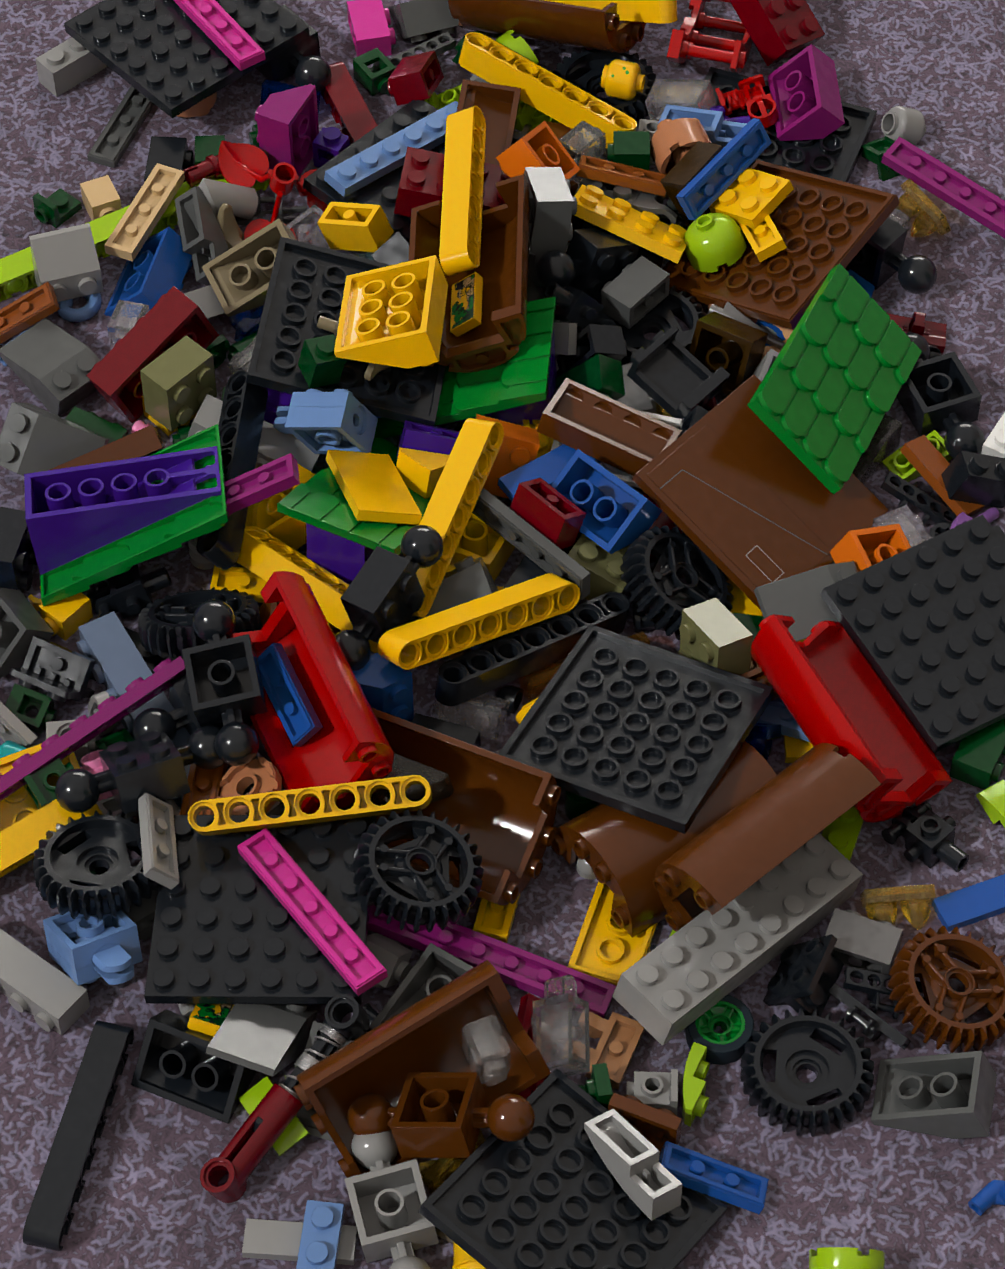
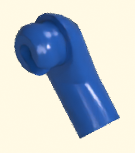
(990, 1195)

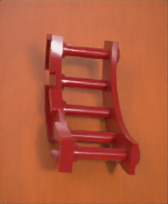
(689, 42)

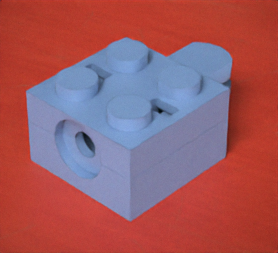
(328, 421)
(94, 947)

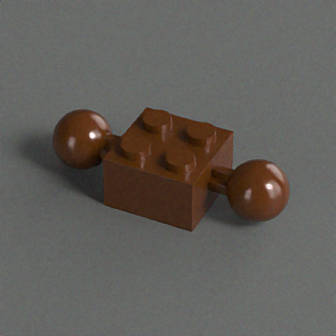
(441, 1115)

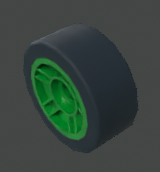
(737, 1024)

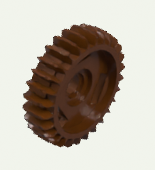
(944, 1009)

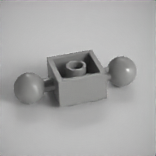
(388, 1203)

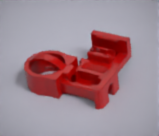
(752, 98)

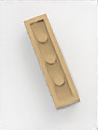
(144, 212)

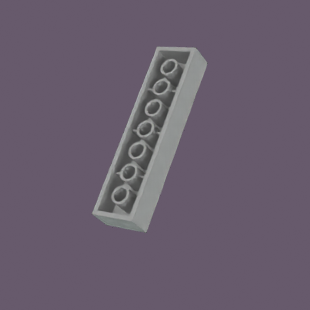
(725, 949)

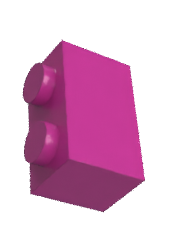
(370, 27)

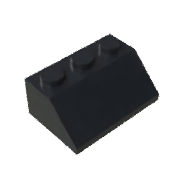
(179, 1069)

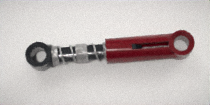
(279, 1105)

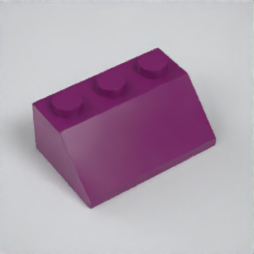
(806, 96)
(288, 126)

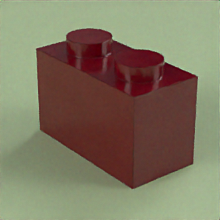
(415, 78)
(548, 512)

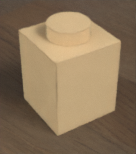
(100, 197)

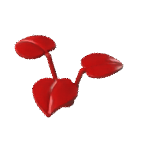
(246, 163)

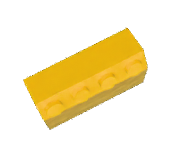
(393, 314)

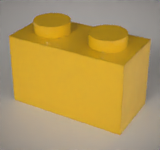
(355, 226)

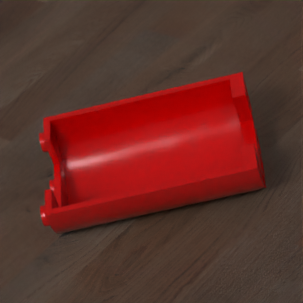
(846, 704)
(351, 739)

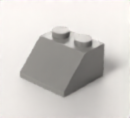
(67, 262)

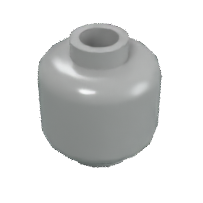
(904, 122)

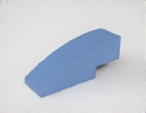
(717, 129)

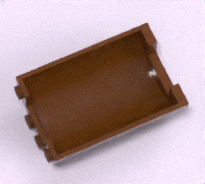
(551, 22)
(503, 273)
(494, 798)
(760, 833)
(629, 848)
(416, 1040)

